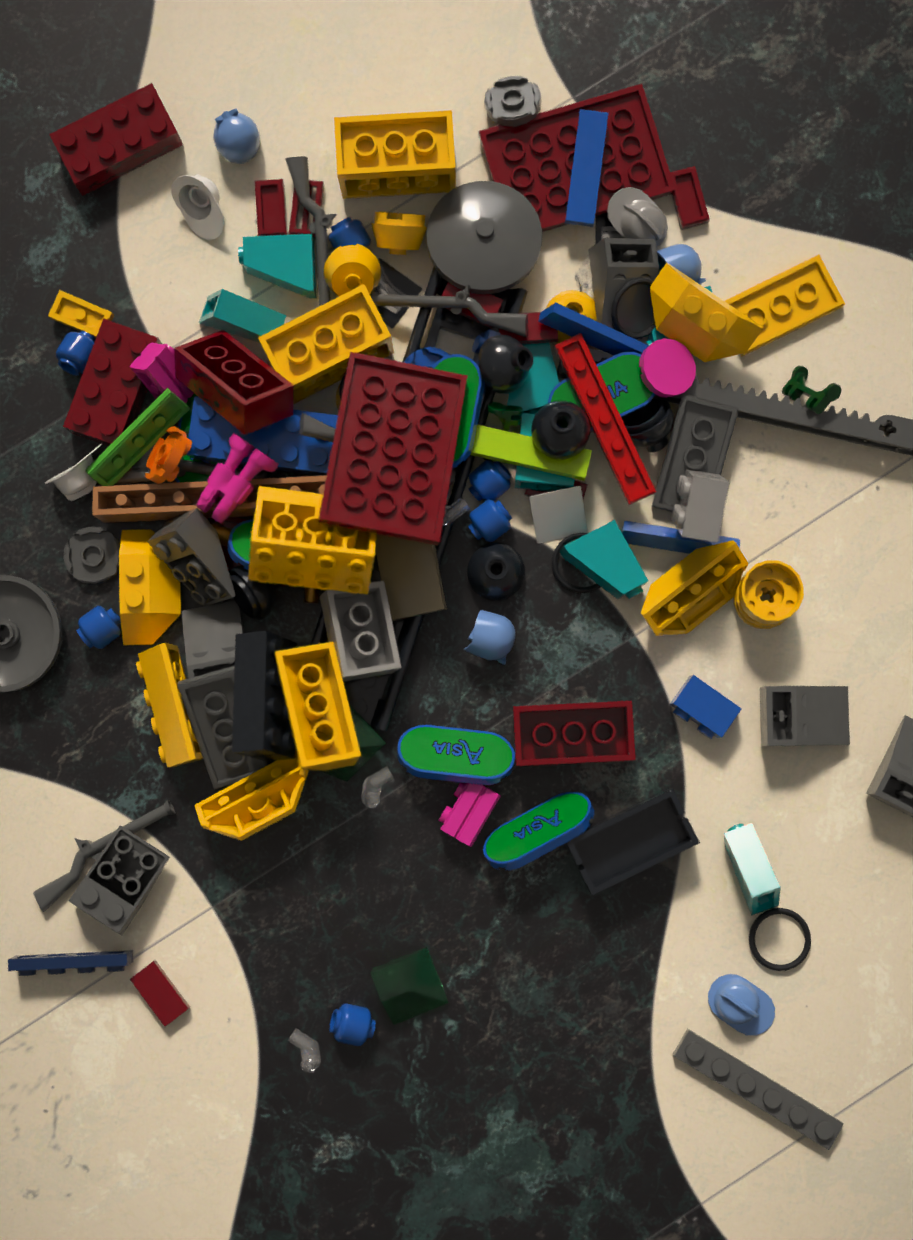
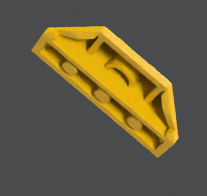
(699, 317)
(694, 589)
(146, 590)
(254, 800)

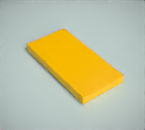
(789, 301)

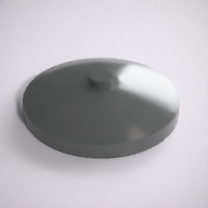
(484, 237)
(27, 633)

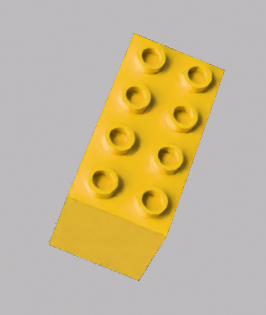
(395, 154)
(317, 345)
(300, 551)

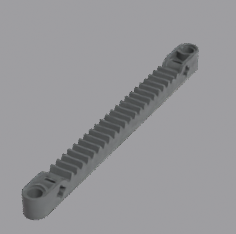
(798, 417)

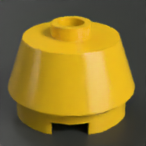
(398, 231)
(350, 268)

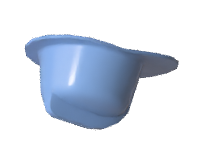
(741, 1004)

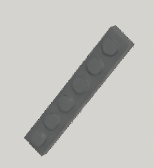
(758, 1089)

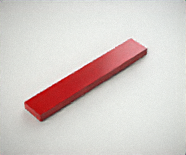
(604, 419)

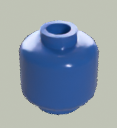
(349, 233)
(75, 351)
(489, 480)
(489, 520)
(99, 627)
(352, 1024)

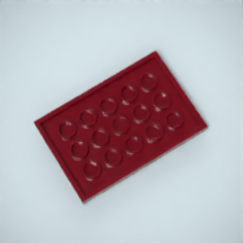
(540, 154)
(393, 449)

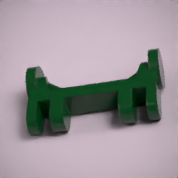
(818, 400)
(507, 414)

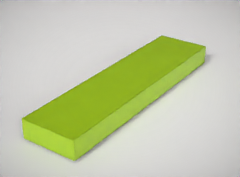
(522, 451)

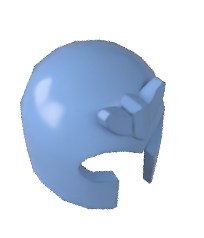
(236, 137)
(682, 258)
(491, 637)

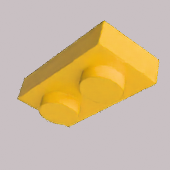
(78, 313)

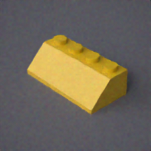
(162, 670)
(318, 707)

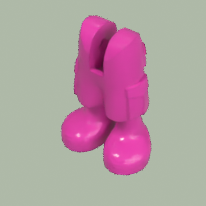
(230, 486)

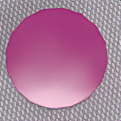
(667, 368)

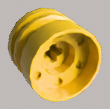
(769, 578)

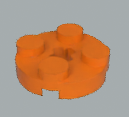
(167, 455)

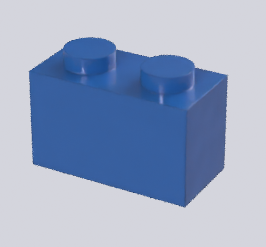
(705, 707)

